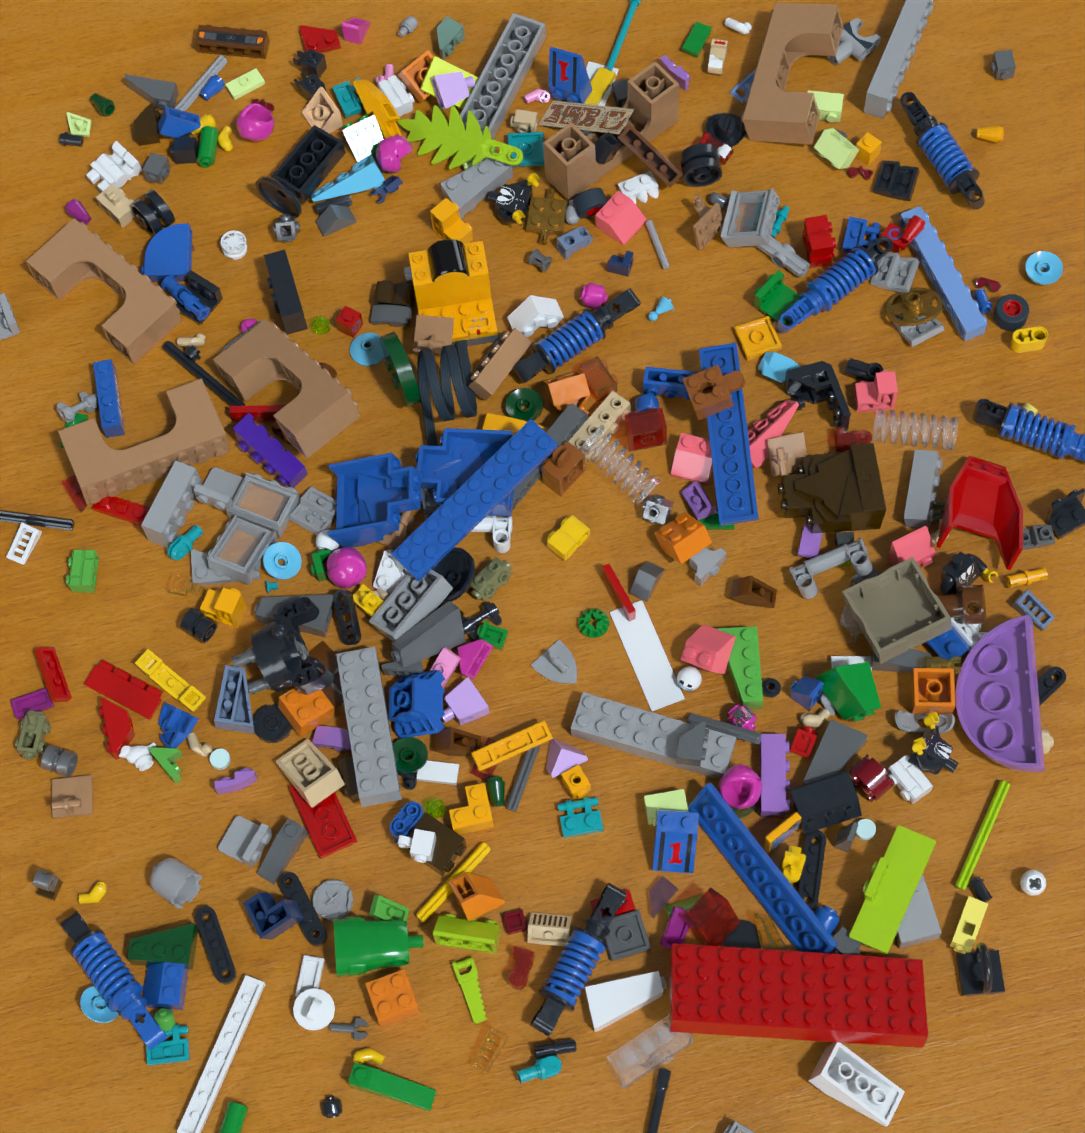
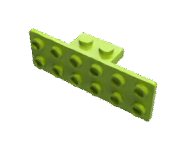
(891, 889)

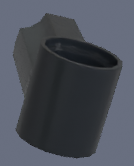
(862, 370)

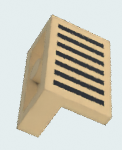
(549, 929)

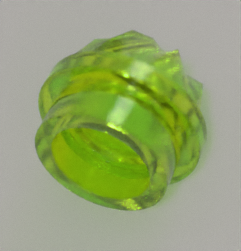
(321, 325)
(435, 807)

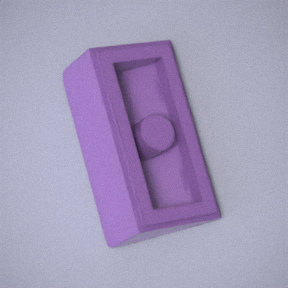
(699, 501)

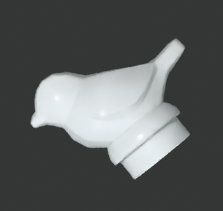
(138, 755)

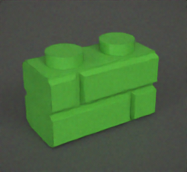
(83, 571)

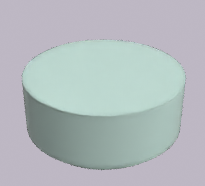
(220, 759)
(866, 829)

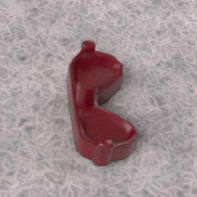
(268, 106)
(865, 173)
(994, 285)

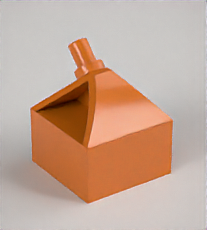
(568, 390)

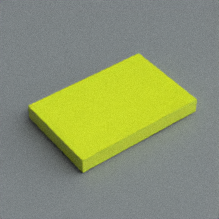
(438, 67)

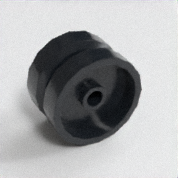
(700, 165)
(152, 212)

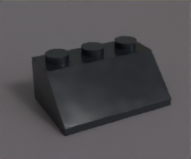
(826, 802)

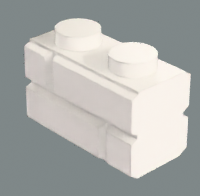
(396, 92)
(909, 780)

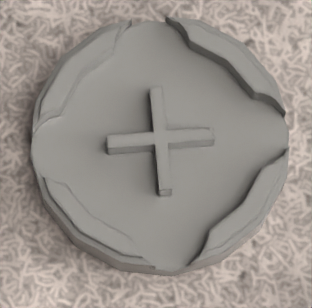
(333, 900)

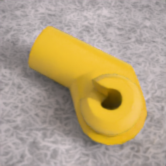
(224, 140)
(95, 895)
(368, 1054)

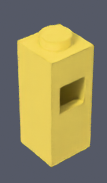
(968, 925)

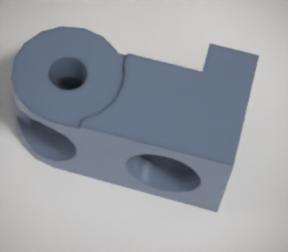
(573, 241)

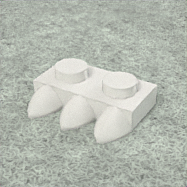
(639, 187)
(969, 632)

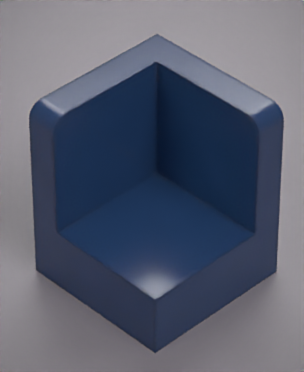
(621, 265)

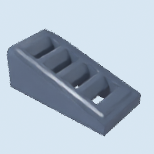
(1032, 600)

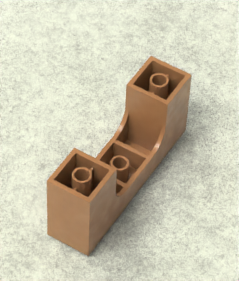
(792, 33)
(572, 156)
(81, 255)
(269, 356)
(109, 471)

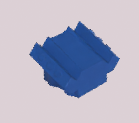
(417, 704)

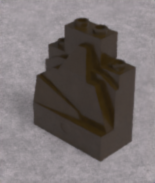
(836, 491)

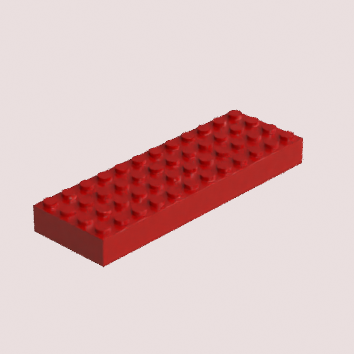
(797, 995)

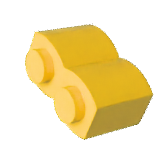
(568, 537)

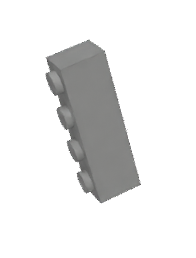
(922, 488)

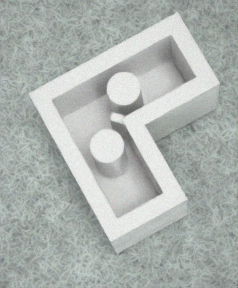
(534, 313)

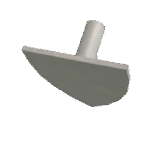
(557, 664)

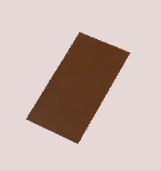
(329, 660)

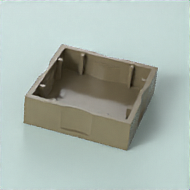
(897, 610)

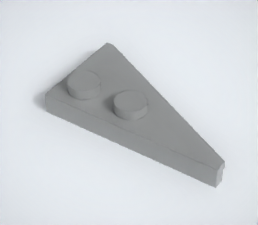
(203, 575)

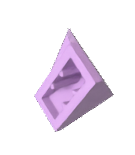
(563, 757)

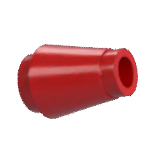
(913, 227)

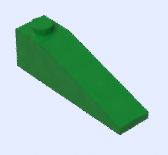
(391, 1087)

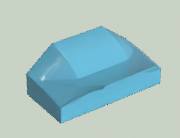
(775, 366)

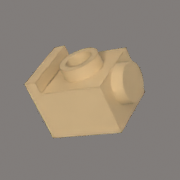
(524, 121)

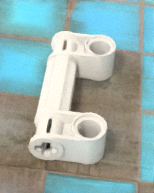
(501, 530)

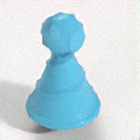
(663, 306)

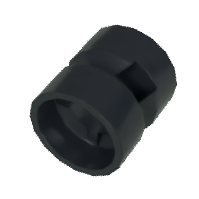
(197, 624)

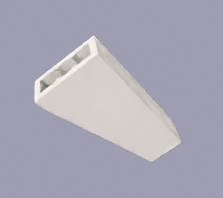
(621, 997)

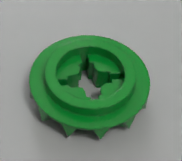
(588, 629)

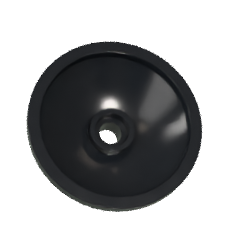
(279, 196)
(458, 570)

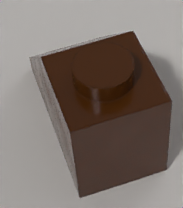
(753, 592)
(456, 742)

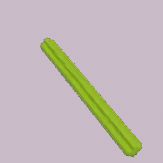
(982, 835)

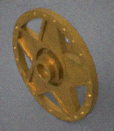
(913, 306)

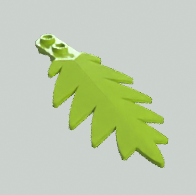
(455, 138)

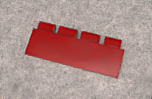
(119, 689)

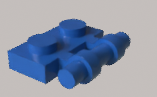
(855, 234)

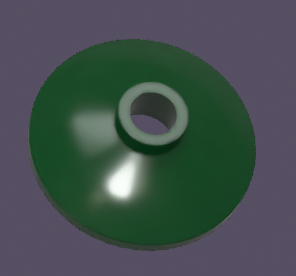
(521, 398)
(412, 748)

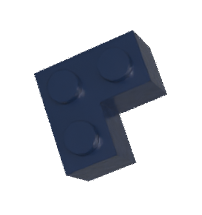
(272, 918)

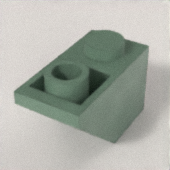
(449, 36)

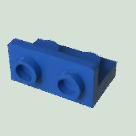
(949, 645)

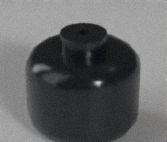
(331, 1107)

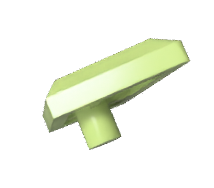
(79, 125)

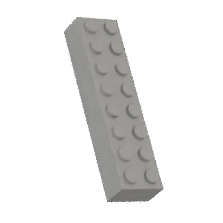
(897, 56)
(505, 72)
(368, 727)
(647, 734)

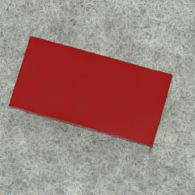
(325, 824)

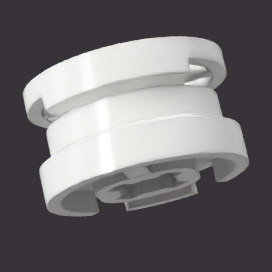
(234, 245)

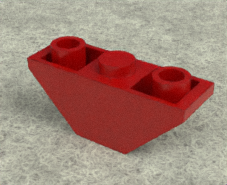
(117, 726)

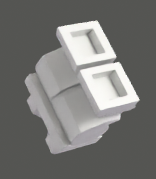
(114, 168)

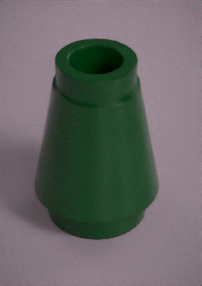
(103, 104)
(496, 790)

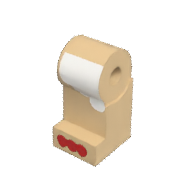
(717, 56)

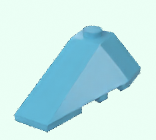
(362, 177)

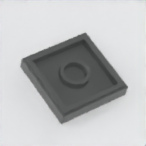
(627, 936)

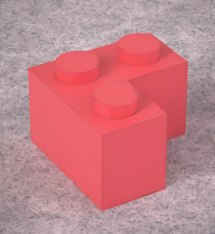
(876, 394)

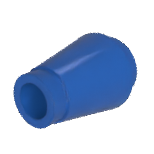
(212, 87)

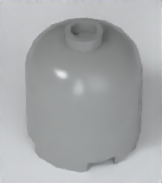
(175, 881)

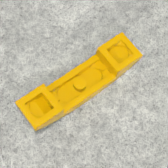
(170, 681)

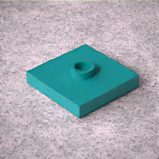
(531, 146)

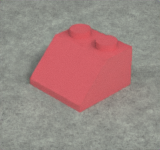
(620, 218)
(693, 459)
(915, 545)
(709, 649)

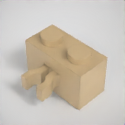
(116, 205)

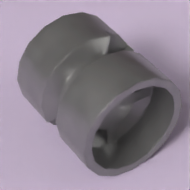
(62, 761)

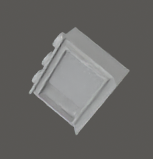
(750, 218)
(264, 503)
(240, 549)

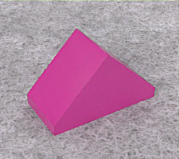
(355, 29)
(473, 657)

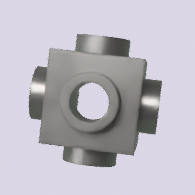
(283, 233)
(657, 509)

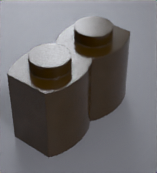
(393, 294)

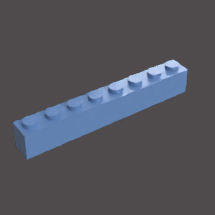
(945, 278)

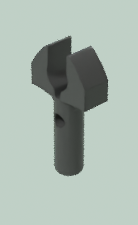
(346, 1028)

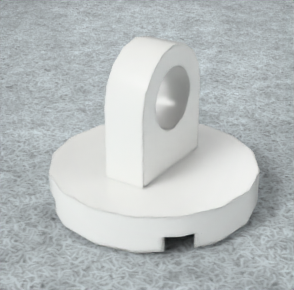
(314, 1009)

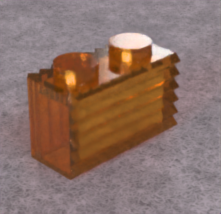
(598, 378)

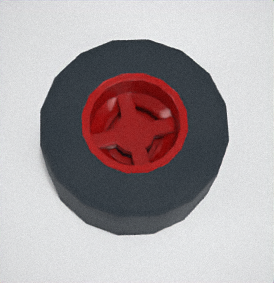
(589, 202)
(1011, 312)

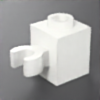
(421, 845)

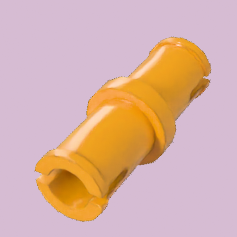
(1026, 577)

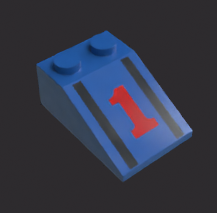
(568, 76)
(675, 840)

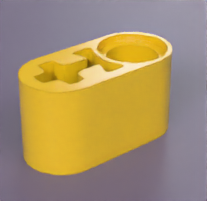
(1025, 341)

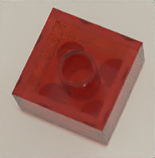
(645, 429)
(711, 918)

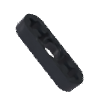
(349, 601)

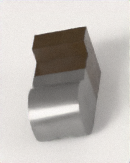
(47, 884)

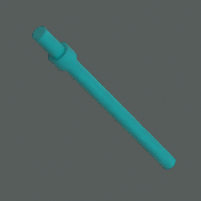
(633, 5)

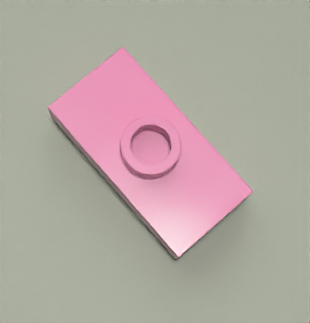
(446, 663)

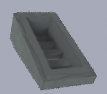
(396, 669)
(845, 837)

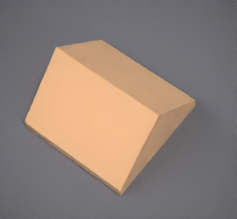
(323, 112)

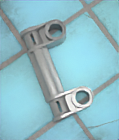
(804, 573)

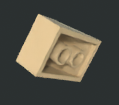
(310, 772)

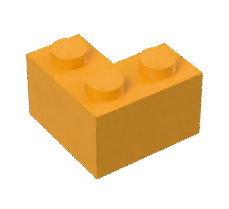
(448, 223)
(224, 606)
(476, 815)

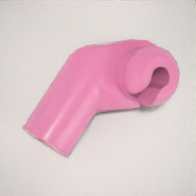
(389, 71)
(538, 95)

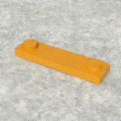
(512, 746)

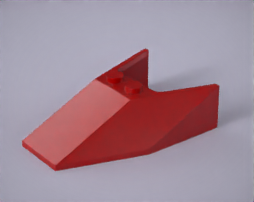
(987, 505)

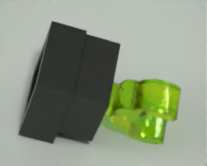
(844, 538)

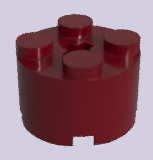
(871, 778)

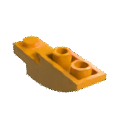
(377, 103)

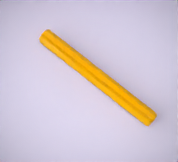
(445, 890)

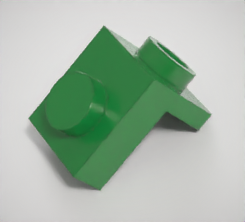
(318, 558)
(493, 635)

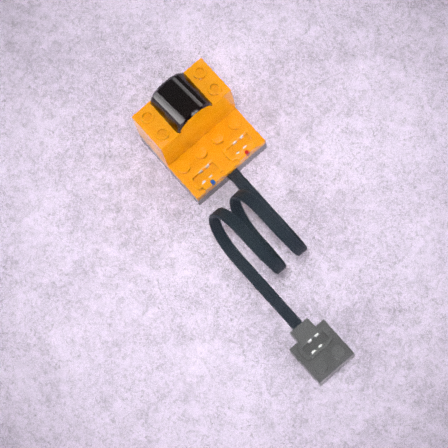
(455, 284)

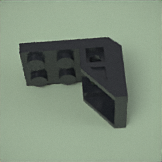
(815, 377)

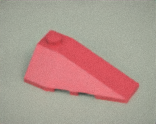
(769, 428)

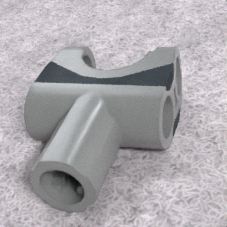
(854, 44)

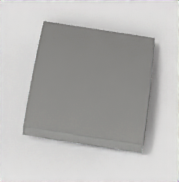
(895, 273)
(919, 333)
(315, 511)

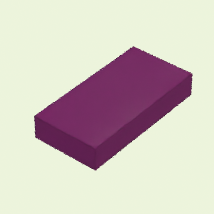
(34, 701)
(675, 929)

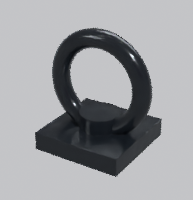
(980, 972)

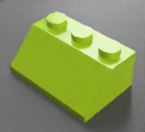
(467, 935)

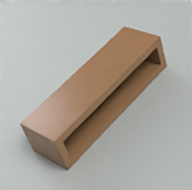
(499, 364)

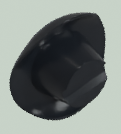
(726, 128)

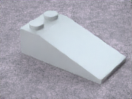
(856, 1084)

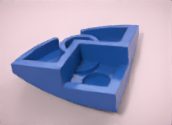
(175, 725)

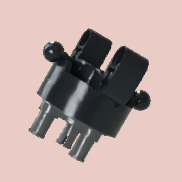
(283, 653)

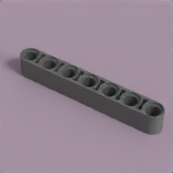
(561, 432)

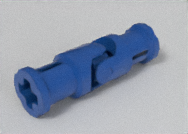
(184, 295)

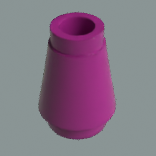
(77, 211)

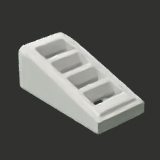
(18, 541)

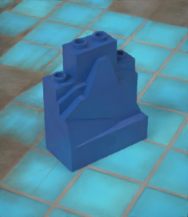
(457, 459)
(372, 497)

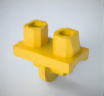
(367, 600)
(793, 864)

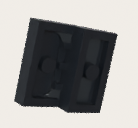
(896, 180)

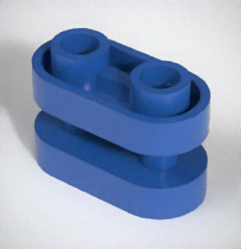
(406, 820)

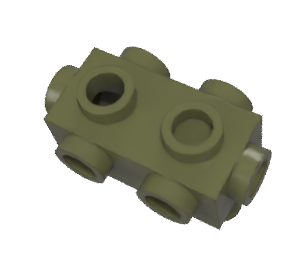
(490, 579)
(33, 732)

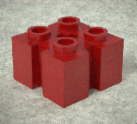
(818, 241)

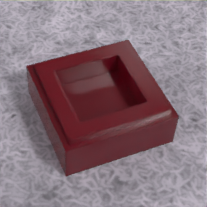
(515, 922)

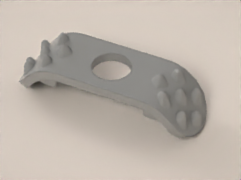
(909, 722)

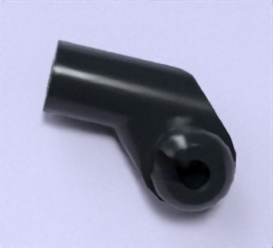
(409, 780)

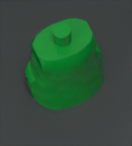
(371, 945)

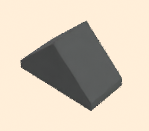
(335, 219)
(646, 581)

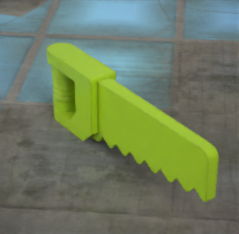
(470, 989)

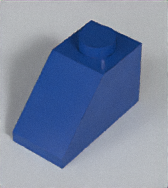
(177, 122)
(806, 692)

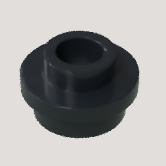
(192, 352)
(771, 693)

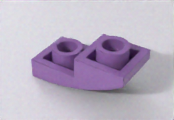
(675, 72)
(809, 543)
(332, 737)
(242, 779)

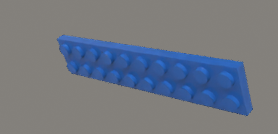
(730, 445)
(475, 499)
(760, 873)

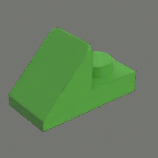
(166, 758)
(387, 910)

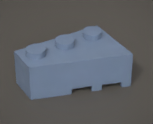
(233, 704)

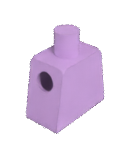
(451, 88)
(465, 704)

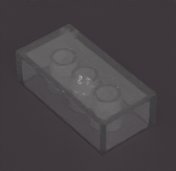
(647, 1052)

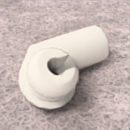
(737, 26)

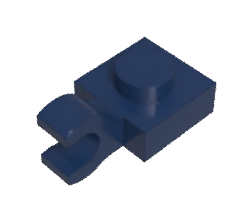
(388, 186)

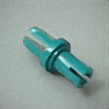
(183, 543)
(541, 1069)

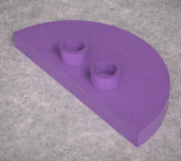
(1001, 697)

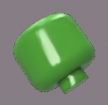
(165, 1019)

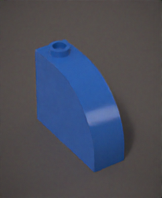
(169, 254)

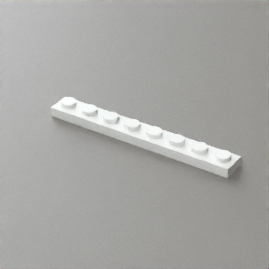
(222, 1056)

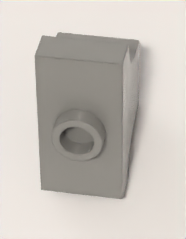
(707, 564)

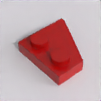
(319, 39)

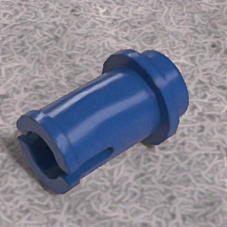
(982, 300)

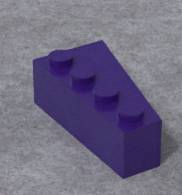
(269, 452)

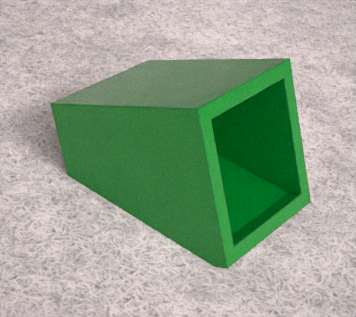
(851, 691)

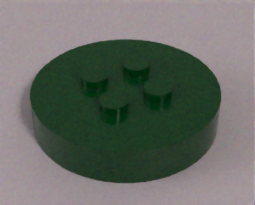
(400, 369)

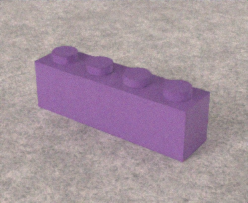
(773, 775)

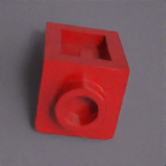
(804, 741)

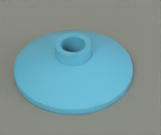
(1044, 261)
(366, 356)
(286, 553)
(88, 1003)

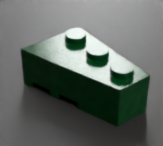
(168, 946)

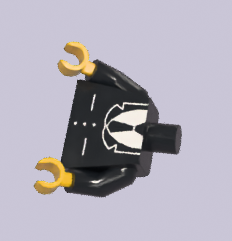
(514, 200)
(962, 572)
(930, 750)

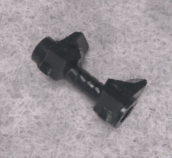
(490, 612)

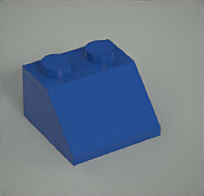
(166, 985)

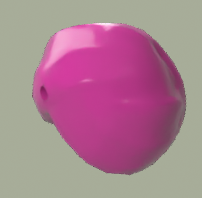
(255, 122)
(391, 151)
(346, 567)
(740, 787)

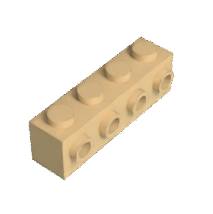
(609, 414)

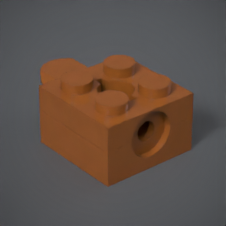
(717, 394)
(563, 468)

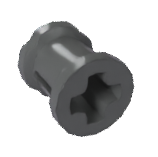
(540, 260)

